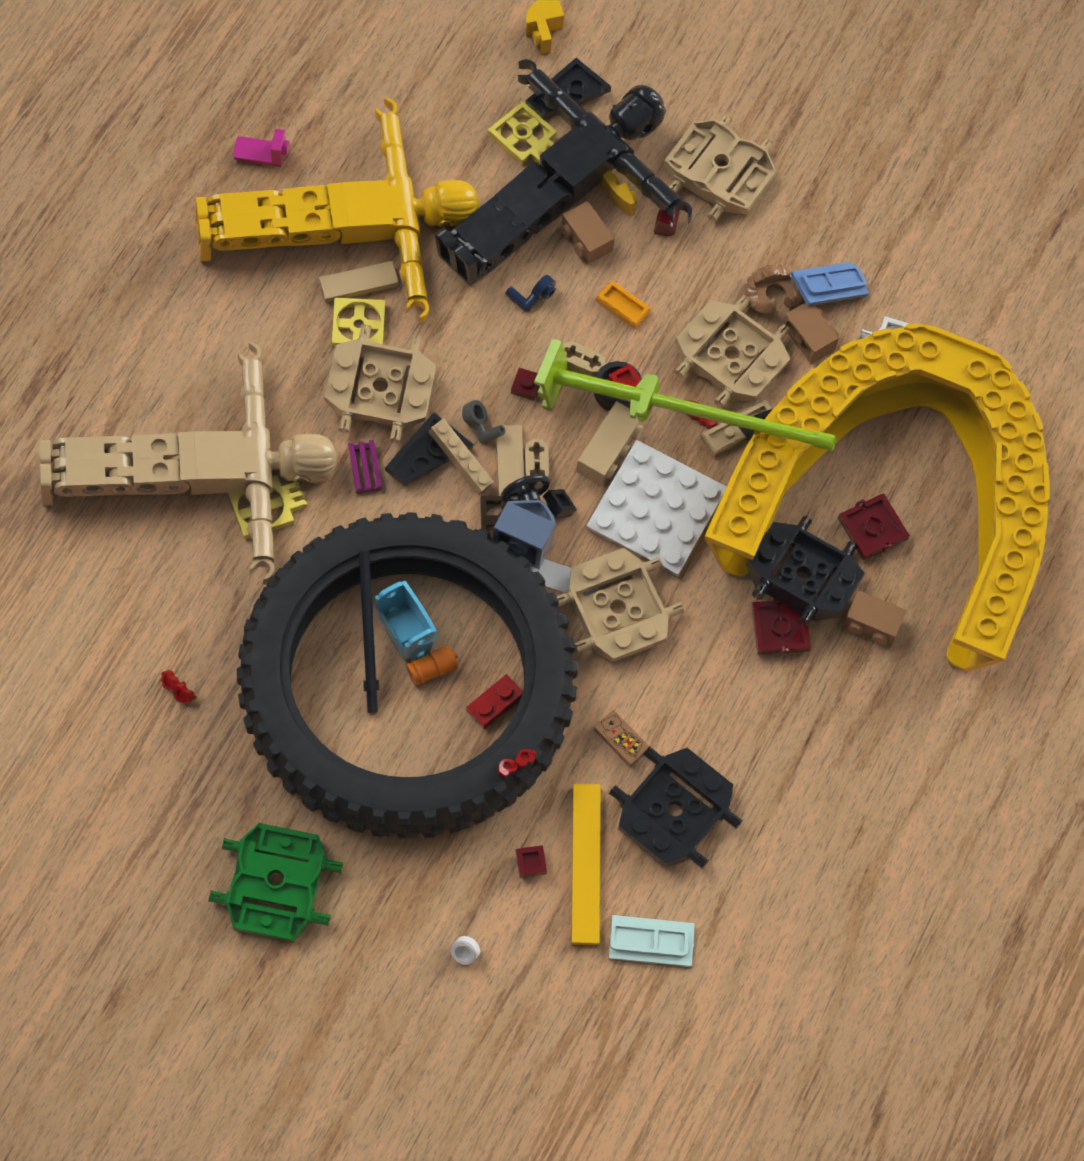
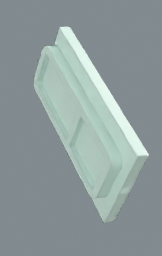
(651, 941)

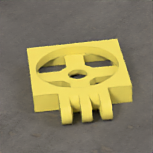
(537, 146)
(359, 311)
(285, 500)

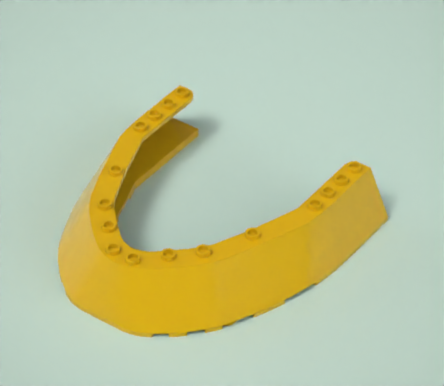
(989, 416)

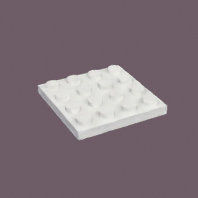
(656, 507)

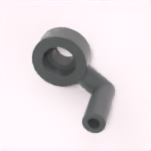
(476, 416)

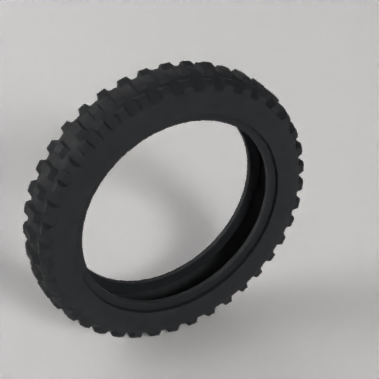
(392, 802)

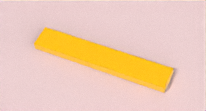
(586, 865)

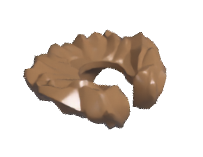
(766, 277)

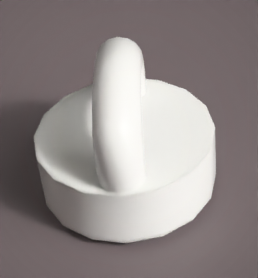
(465, 950)

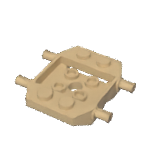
(713, 181)
(741, 336)
(380, 364)
(644, 618)

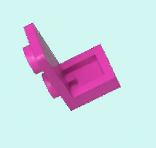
(262, 150)

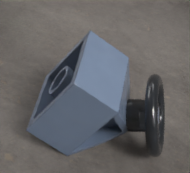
(526, 519)

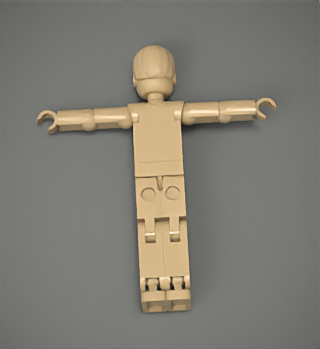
(200, 459)

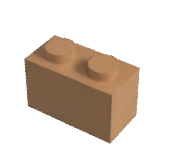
(587, 232)
(811, 331)
(874, 618)

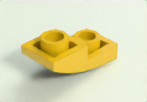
(619, 193)

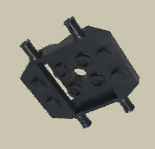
(808, 556)
(671, 837)

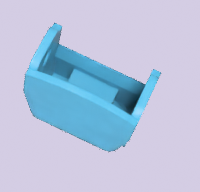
(405, 621)

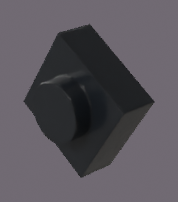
(559, 503)

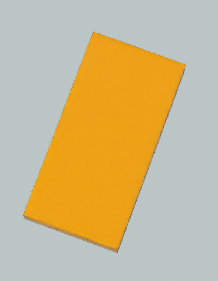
(623, 304)

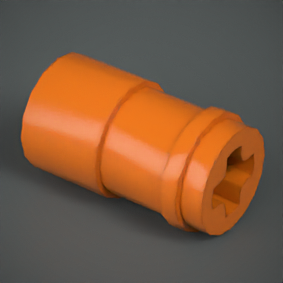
(432, 665)

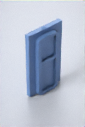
(830, 283)

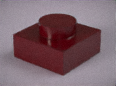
(525, 385)
(531, 861)

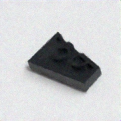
(576, 81)
(420, 454)

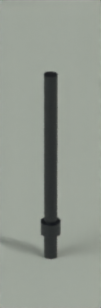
(370, 685)

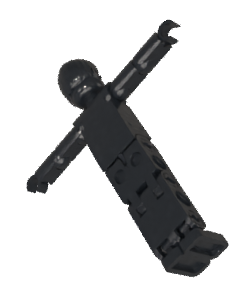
(562, 177)

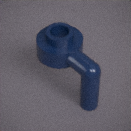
(542, 290)

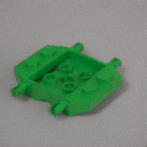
(269, 851)

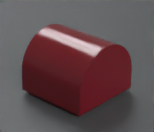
(663, 224)

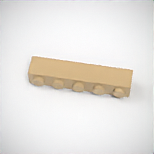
(460, 456)

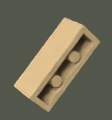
(609, 445)

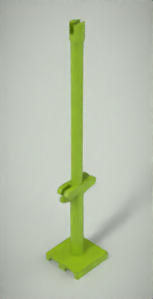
(555, 373)

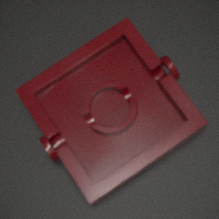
(873, 526)
(778, 628)

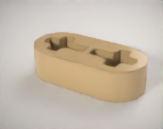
(583, 358)
(542, 463)

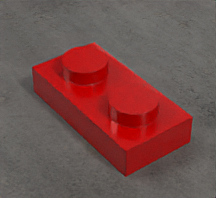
(495, 701)

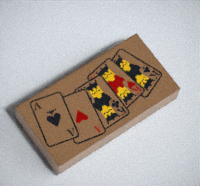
(621, 738)

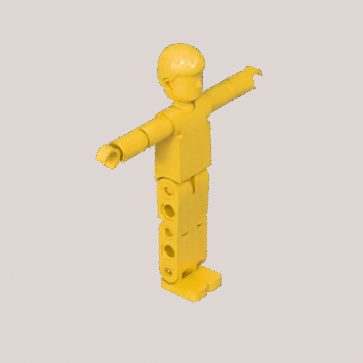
(341, 210)

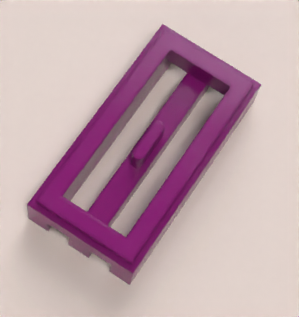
(362, 447)

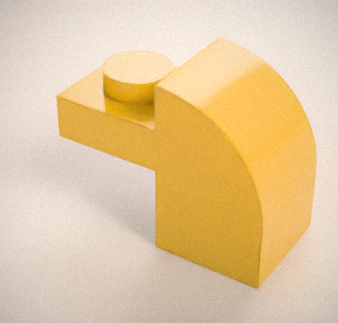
(542, 19)

